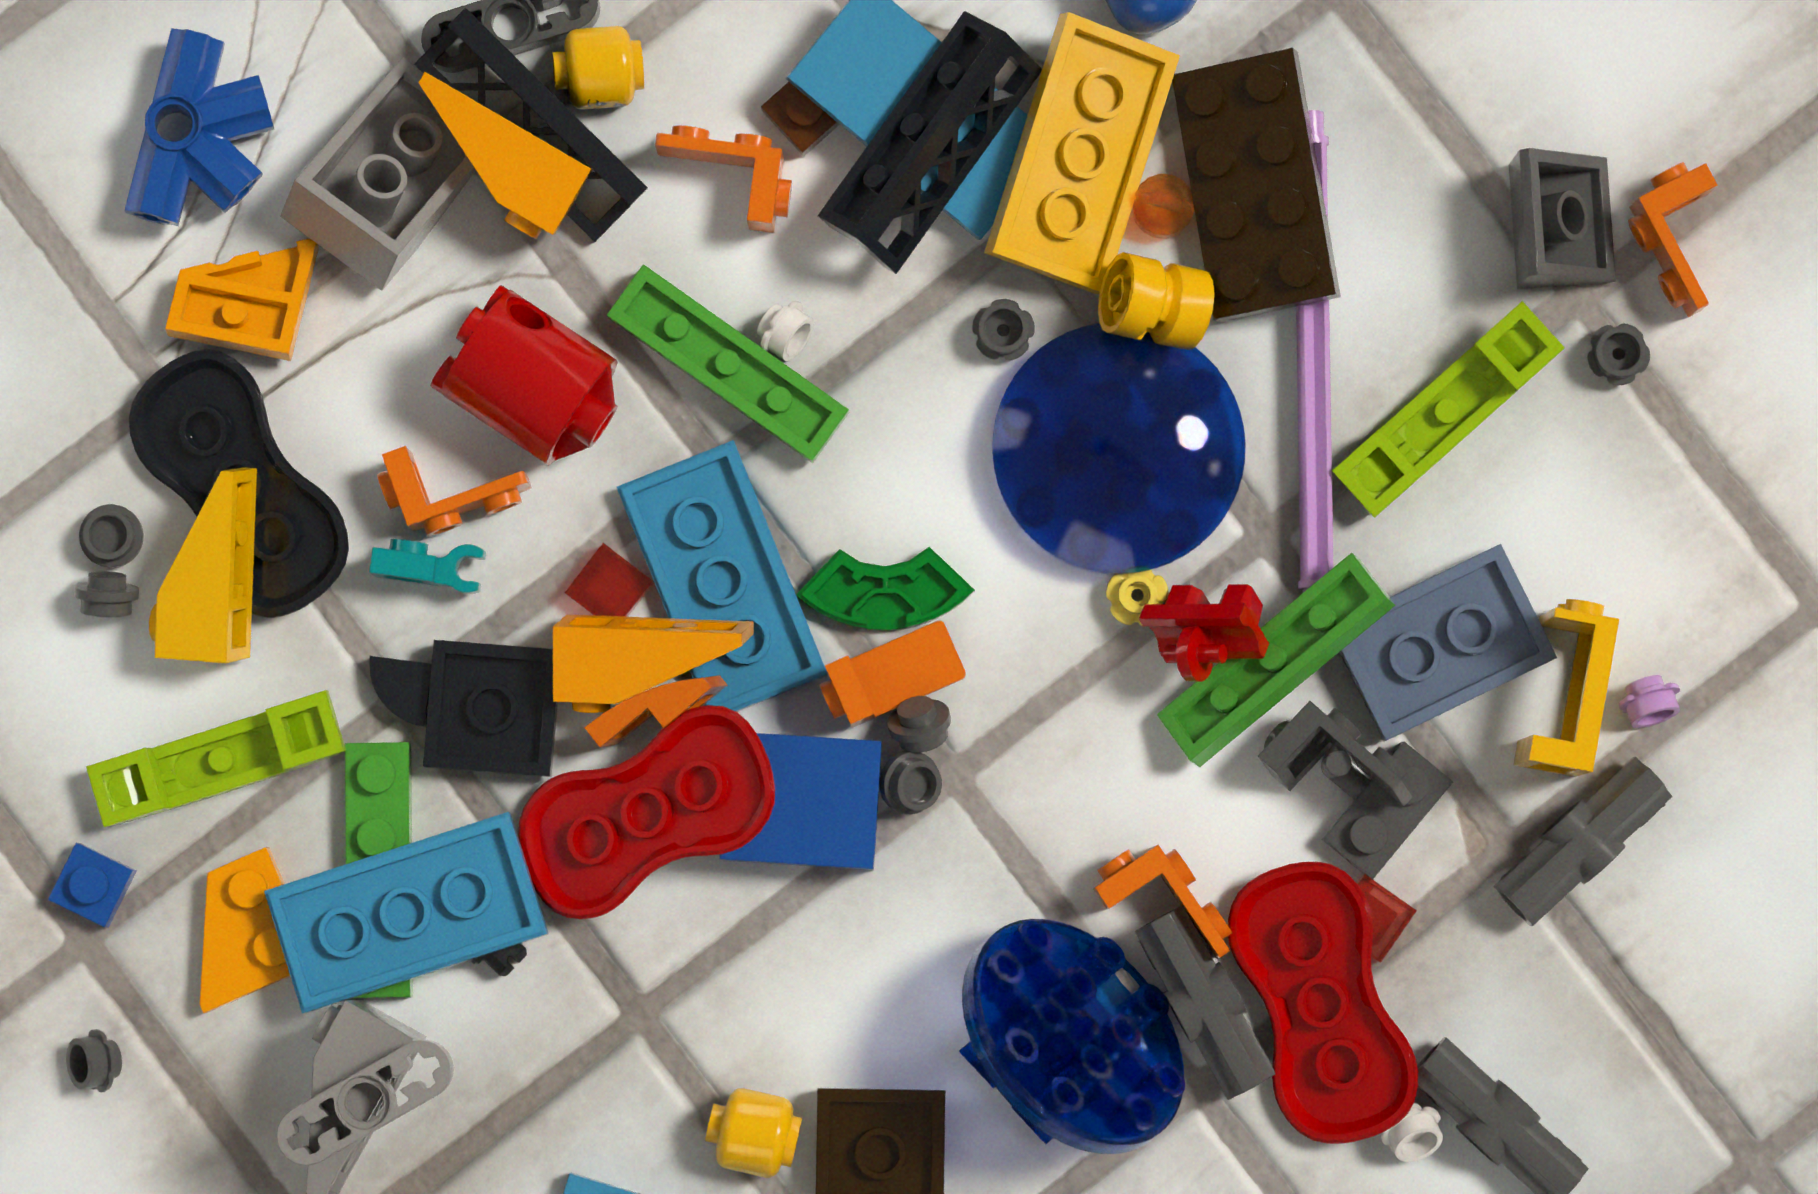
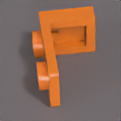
(1671, 192)
(769, 193)
(405, 488)
(891, 674)
(1127, 874)

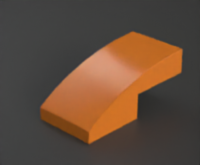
(663, 702)

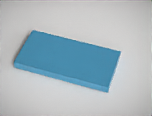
(863, 71)
(721, 563)
(406, 912)

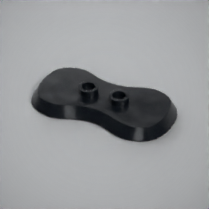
(211, 418)

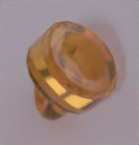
(1163, 206)

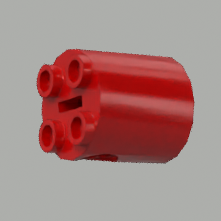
(530, 378)

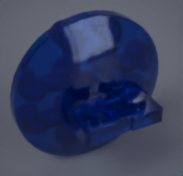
(1117, 450)
(1070, 1038)

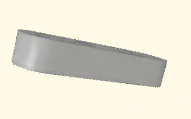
(314, 1111)

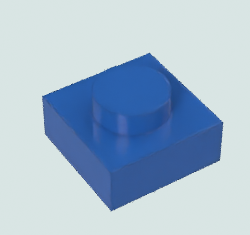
(92, 885)

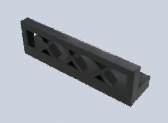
(545, 105)
(925, 134)

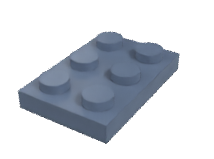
(1447, 643)

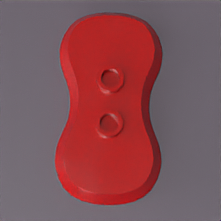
(686, 794)
(1336, 1052)

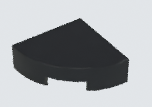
(402, 687)

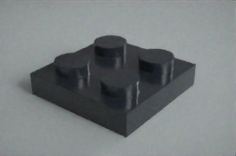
(491, 709)

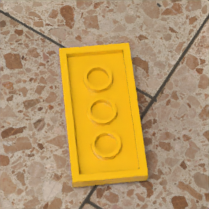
(1082, 152)

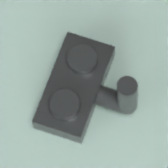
(1375, 821)

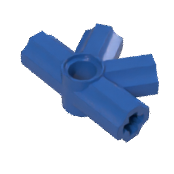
(207, 153)

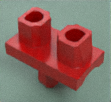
(1205, 633)

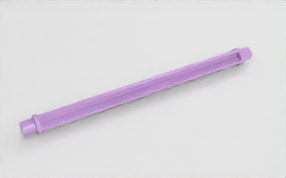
(1315, 414)

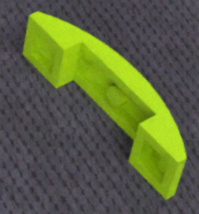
(1448, 409)
(216, 760)

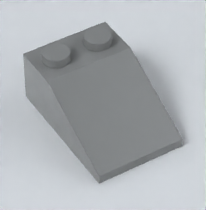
(381, 179)
(351, 1041)

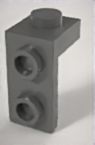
(1300, 743)

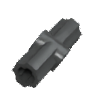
(1583, 841)
(1205, 1002)
(1498, 1121)

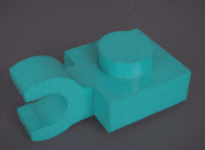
(410, 563)

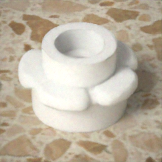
(785, 330)
(1415, 1134)

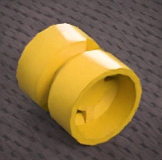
(1165, 301)

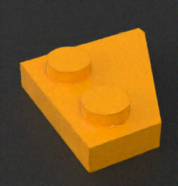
(246, 302)
(239, 931)

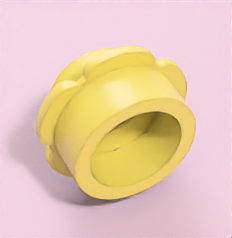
(1120, 589)

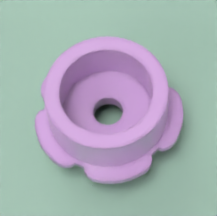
(1650, 701)

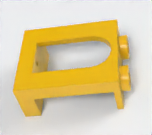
(1586, 696)

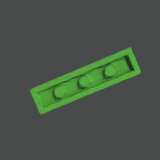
(728, 363)
(1299, 644)
(378, 811)

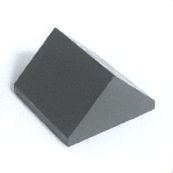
(1561, 219)

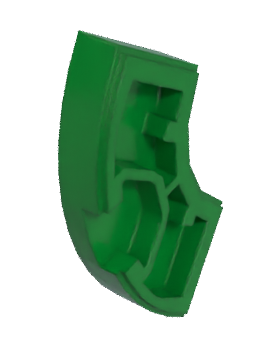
(888, 595)

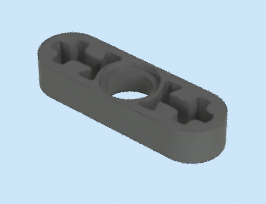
(488, 10)

